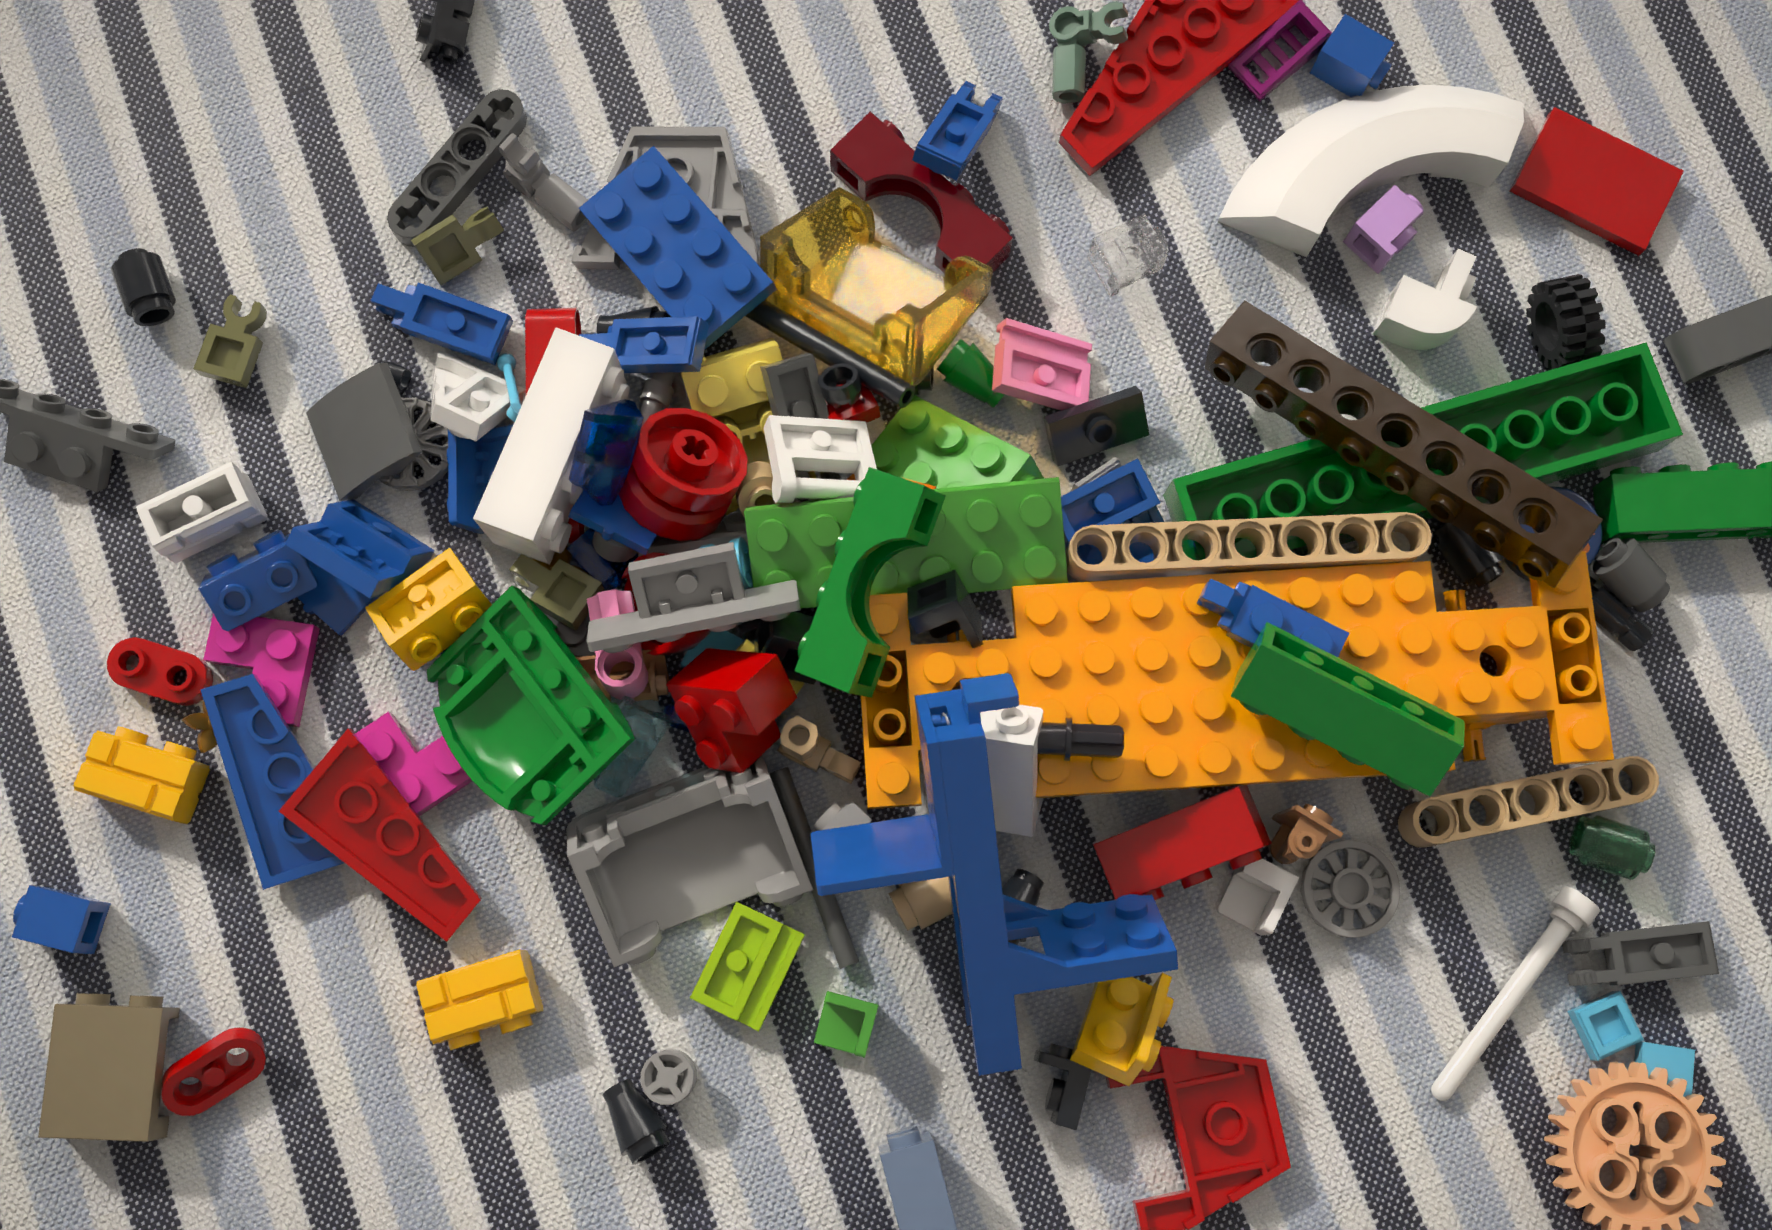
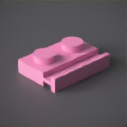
(1041, 366)

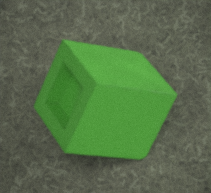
(846, 1023)

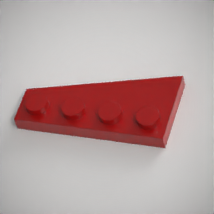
(375, 831)

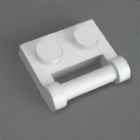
(818, 447)

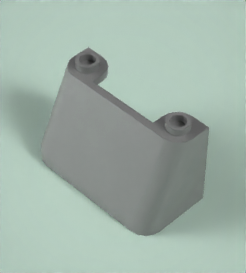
(683, 855)

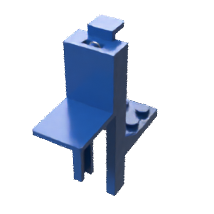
(960, 842)

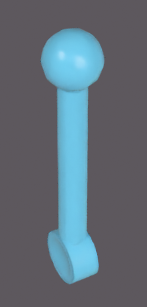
(507, 364)

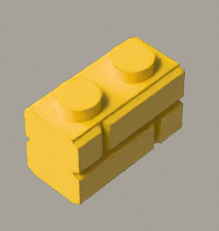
(141, 776)
(480, 998)

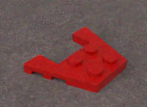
(1222, 1129)

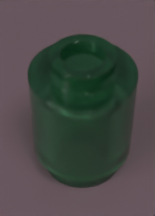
(1612, 846)

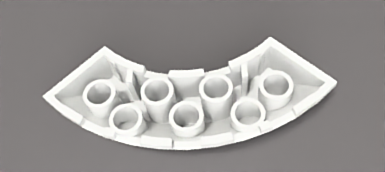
(1366, 145)

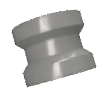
(657, 1075)

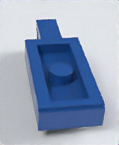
(445, 320)
(656, 343)
(1249, 608)

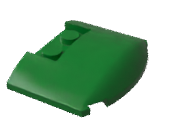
(524, 710)

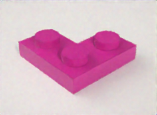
(277, 653)
(421, 776)

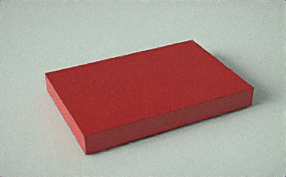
(1596, 181)

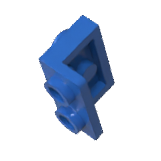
(469, 473)
(256, 582)

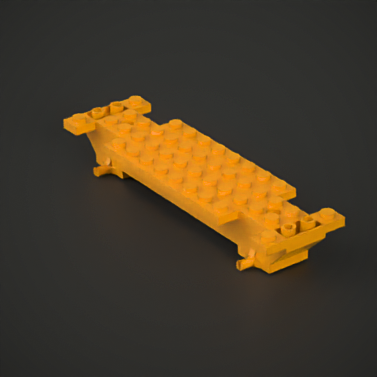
(1167, 672)

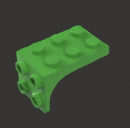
(946, 451)

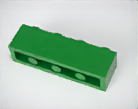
(1686, 503)
(1349, 710)

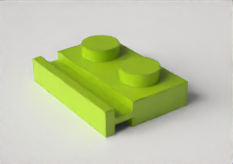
(747, 966)

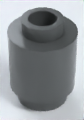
(1631, 574)

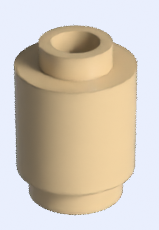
(756, 486)
(922, 902)

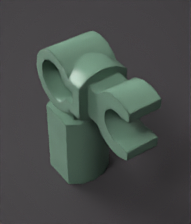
(1073, 32)

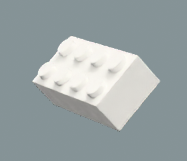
(530, 486)

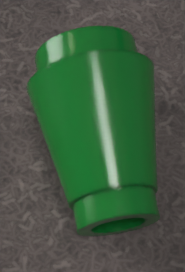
(970, 372)

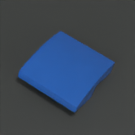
(1114, 498)
(360, 548)

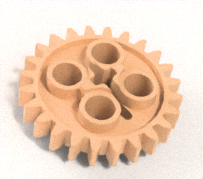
(1681, 1153)

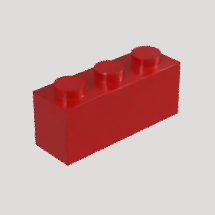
(1184, 845)

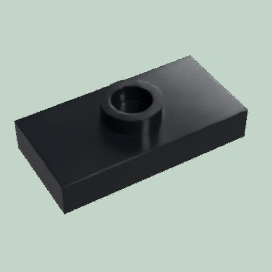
(1096, 425)

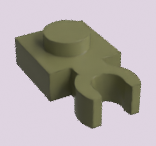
(232, 350)

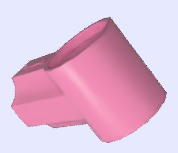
(610, 604)

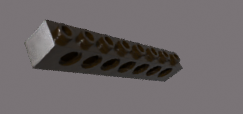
(1423, 440)

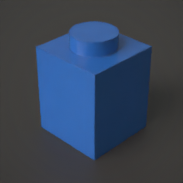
(1353, 58)
(59, 919)

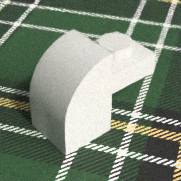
(1429, 316)

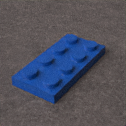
(677, 245)

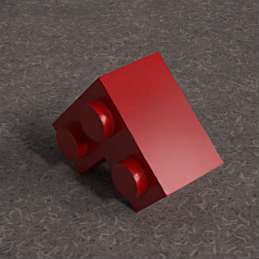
(732, 705)

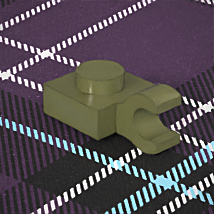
(450, 247)
(557, 592)

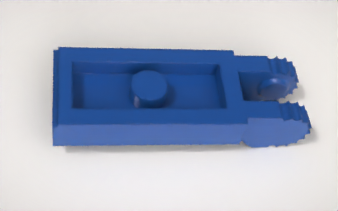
(956, 132)

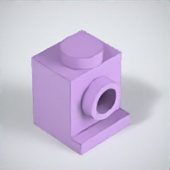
(1385, 228)

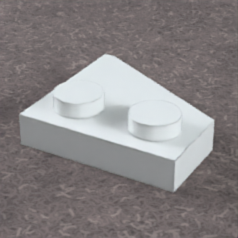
(467, 397)

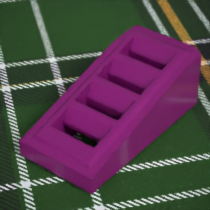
(1307, 23)

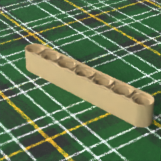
(1266, 534)

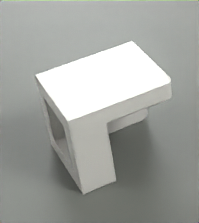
(1257, 896)

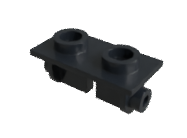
(442, 32)

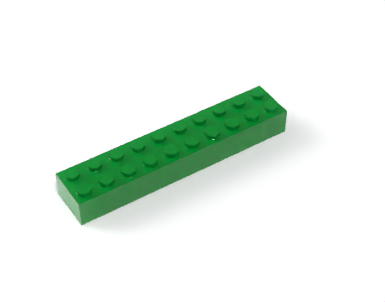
(1541, 423)

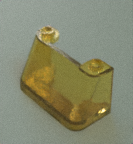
(866, 292)

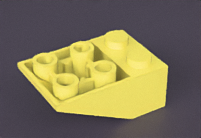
(734, 393)

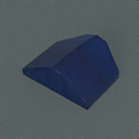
(606, 449)

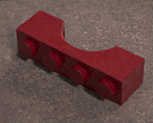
(879, 163)

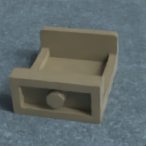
(106, 1069)

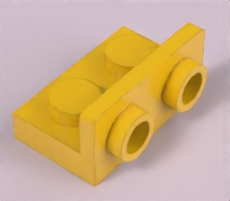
(428, 610)
(1122, 1026)

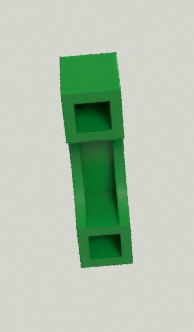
(842, 640)

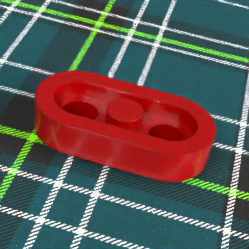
(157, 671)
(216, 1070)

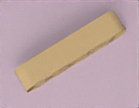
(1550, 795)

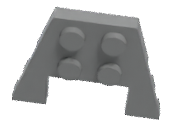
(704, 162)

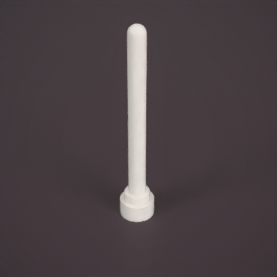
(1569, 914)

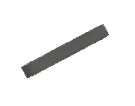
(450, 163)

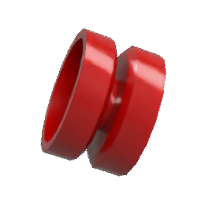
(683, 474)

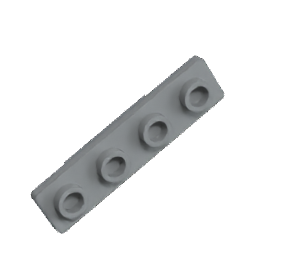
(689, 595)

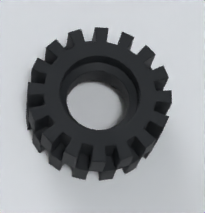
(1565, 321)

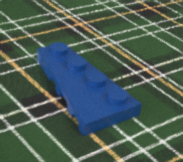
(264, 772)

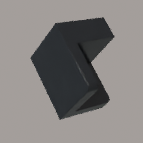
(944, 608)

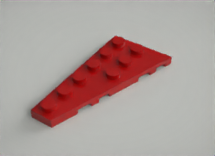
(1165, 60)

